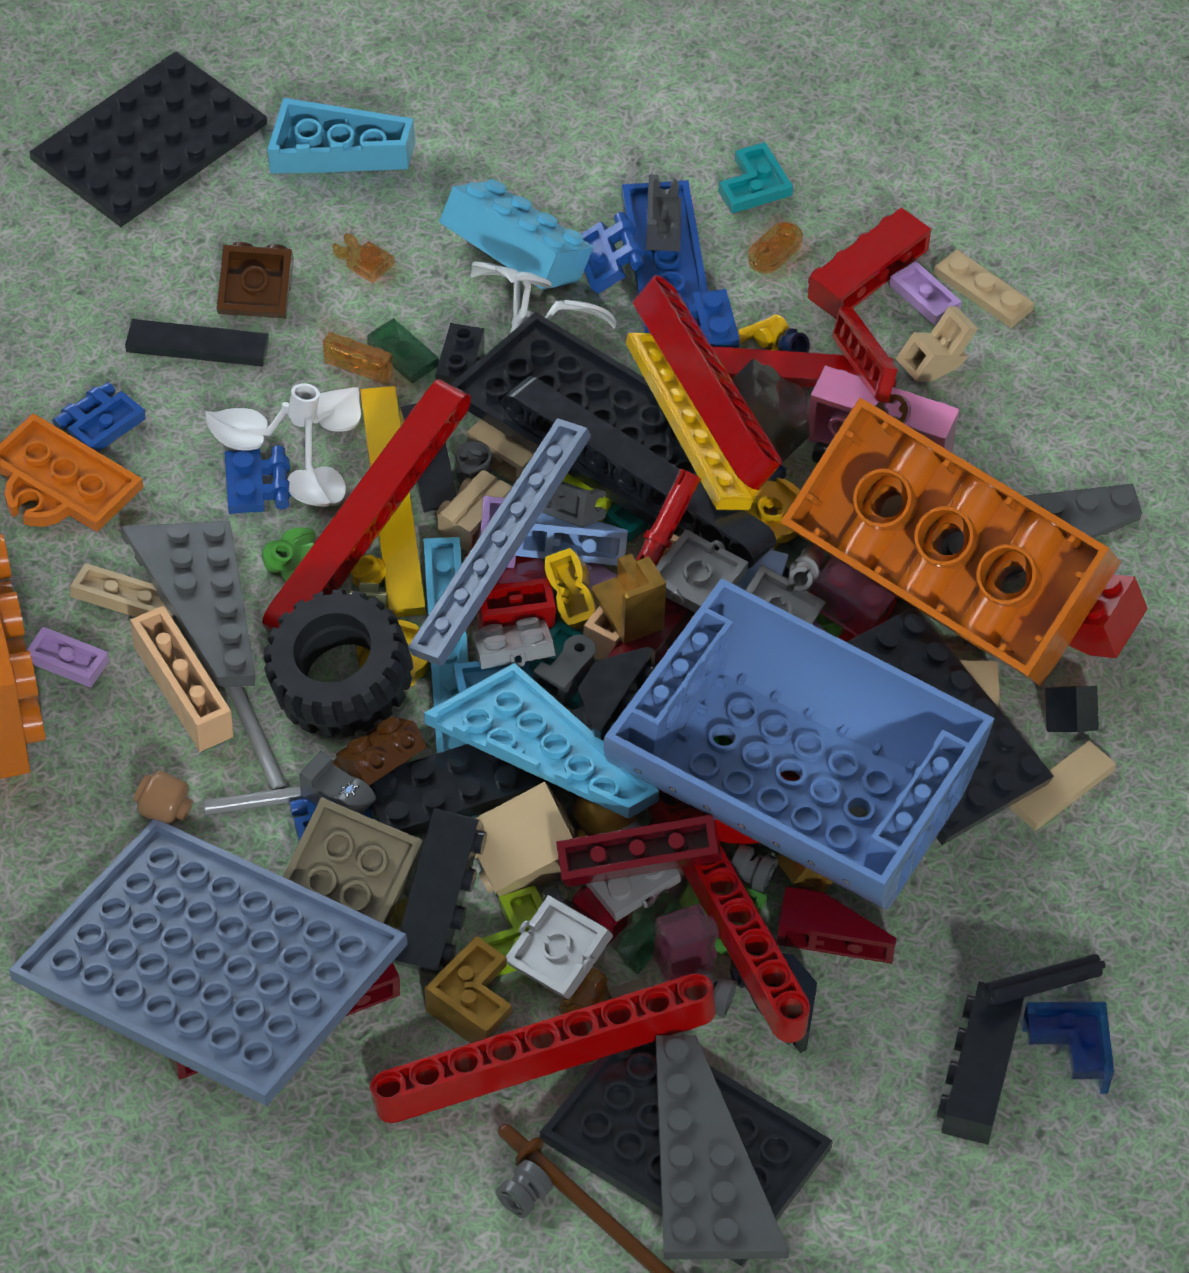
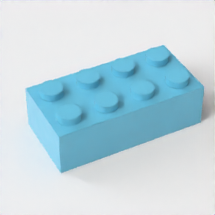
(516, 232)

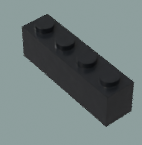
(439, 890)
(981, 1067)

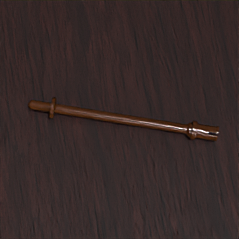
(532, 1150)

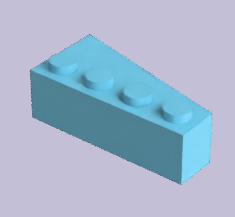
(338, 139)

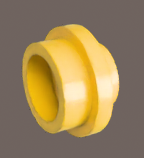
(369, 570)

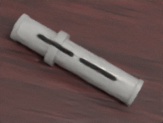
(806, 568)

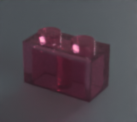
(851, 597)
(685, 942)

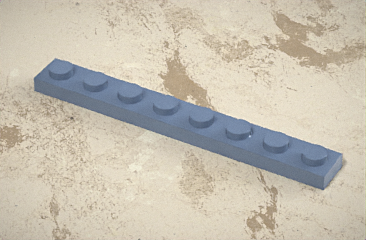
(499, 542)

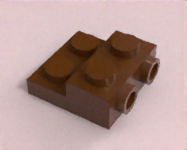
(255, 280)
(381, 750)

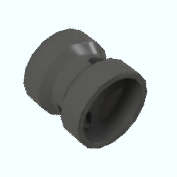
(472, 459)
(754, 868)
(723, 989)
(524, 1189)

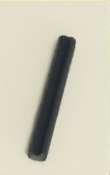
(1043, 979)

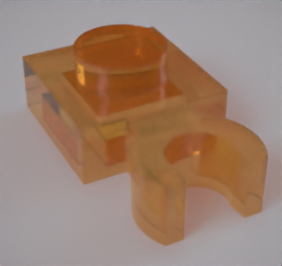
(366, 260)

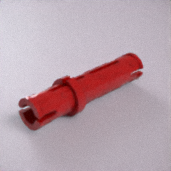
(669, 517)

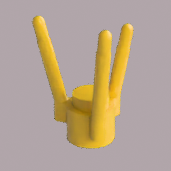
(765, 332)

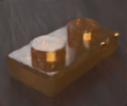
(358, 357)

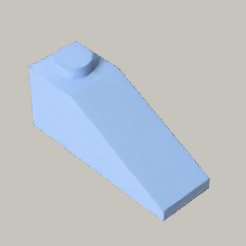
(594, 542)

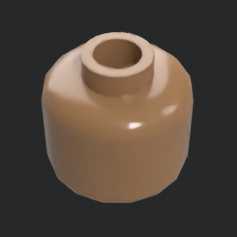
(163, 798)

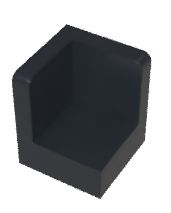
(1071, 708)

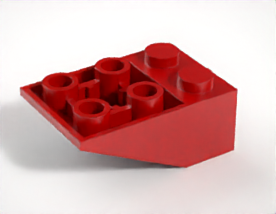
(519, 595)
(1111, 618)

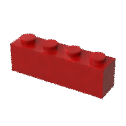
(869, 262)

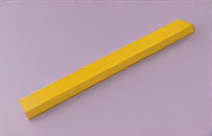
(702, 450)
(398, 536)

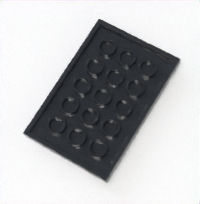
(148, 138)
(1007, 764)
(614, 1131)

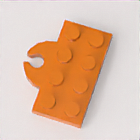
(62, 477)

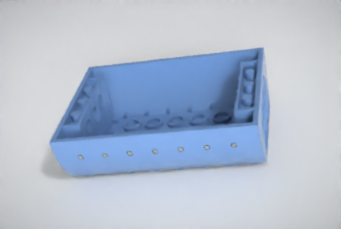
(810, 708)

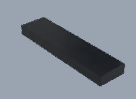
(197, 342)

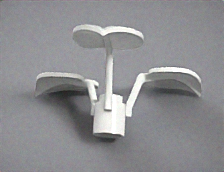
(527, 279)
(332, 409)

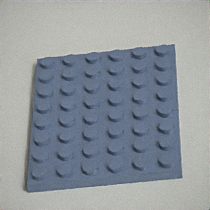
(209, 960)

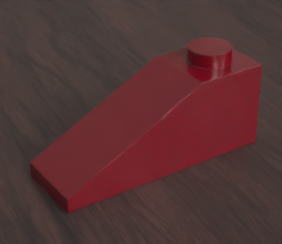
(824, 925)

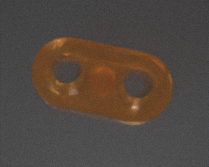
(779, 242)

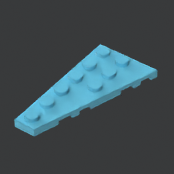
(533, 731)

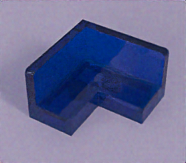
(1080, 1026)

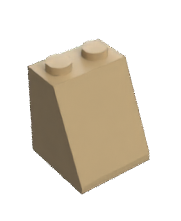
(523, 841)

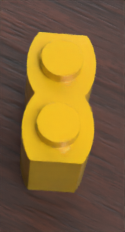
(571, 579)

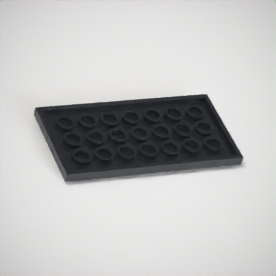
(585, 377)

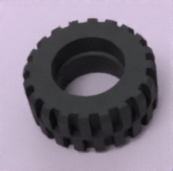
(330, 623)

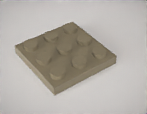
(354, 860)

